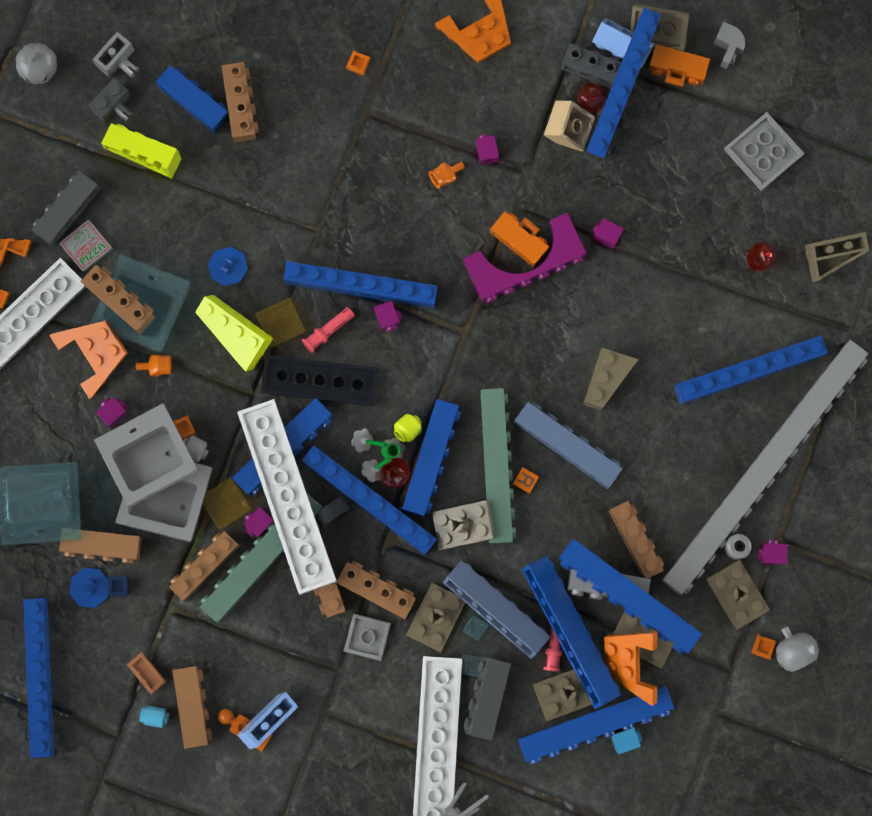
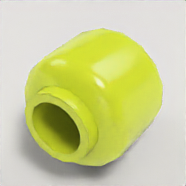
(408, 428)

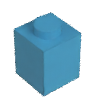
(626, 740)

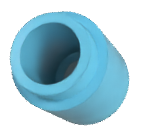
(154, 716)

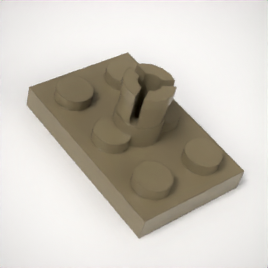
(670, 30)
(463, 525)
(737, 594)
(436, 617)
(632, 626)
(561, 695)

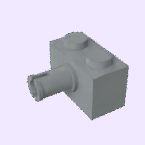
(115, 56)

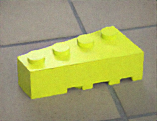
(142, 150)
(235, 332)

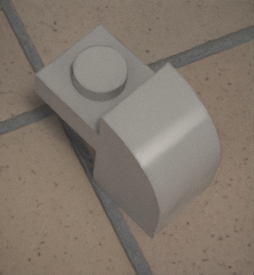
(731, 40)

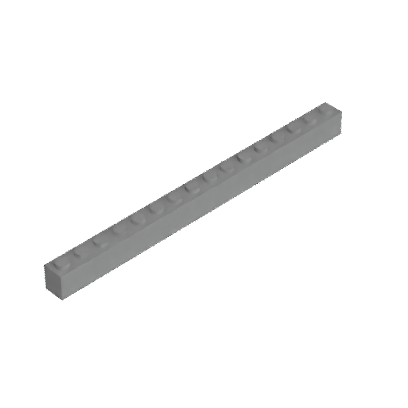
(765, 466)

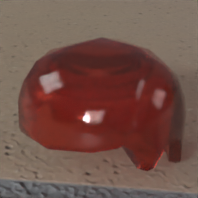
(591, 98)
(760, 257)
(395, 473)

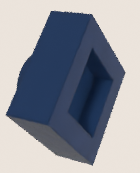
(117, 586)

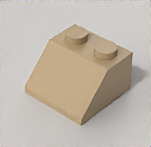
(569, 125)

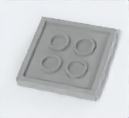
(764, 151)

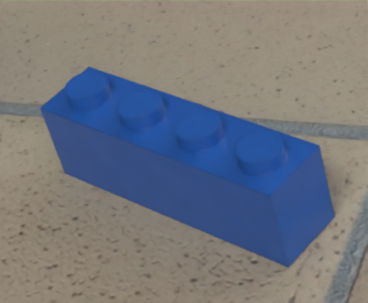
(192, 99)

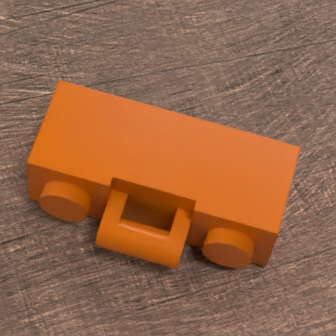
(680, 64)
(512, 234)

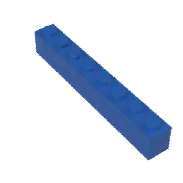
(623, 83)
(360, 284)
(750, 370)
(369, 500)
(630, 596)
(571, 632)
(38, 678)
(593, 724)

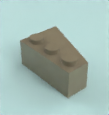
(832, 254)
(607, 376)

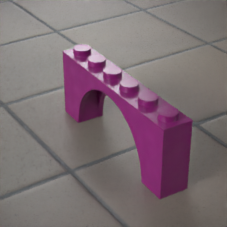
(493, 282)

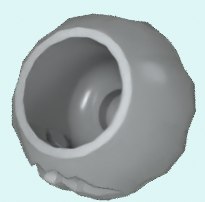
(36, 63)
(796, 650)

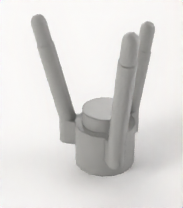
(469, 811)

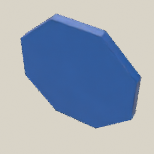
(227, 266)
(89, 587)

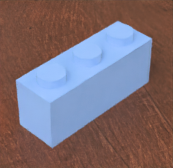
(616, 39)
(267, 720)

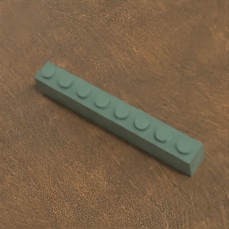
(496, 463)
(247, 572)

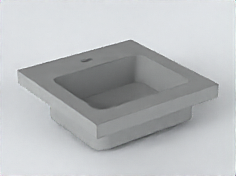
(147, 458)
(172, 510)

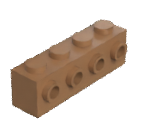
(239, 102)
(118, 299)
(636, 541)
(104, 545)
(201, 569)
(375, 590)
(331, 600)
(191, 707)

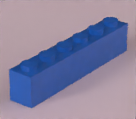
(299, 431)
(430, 458)

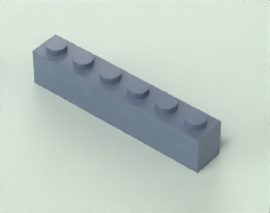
(567, 445)
(496, 609)

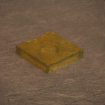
(280, 322)
(225, 504)

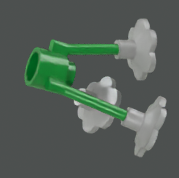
(390, 449)

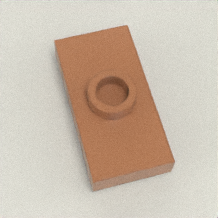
(146, 673)

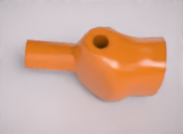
(445, 174)
(157, 365)

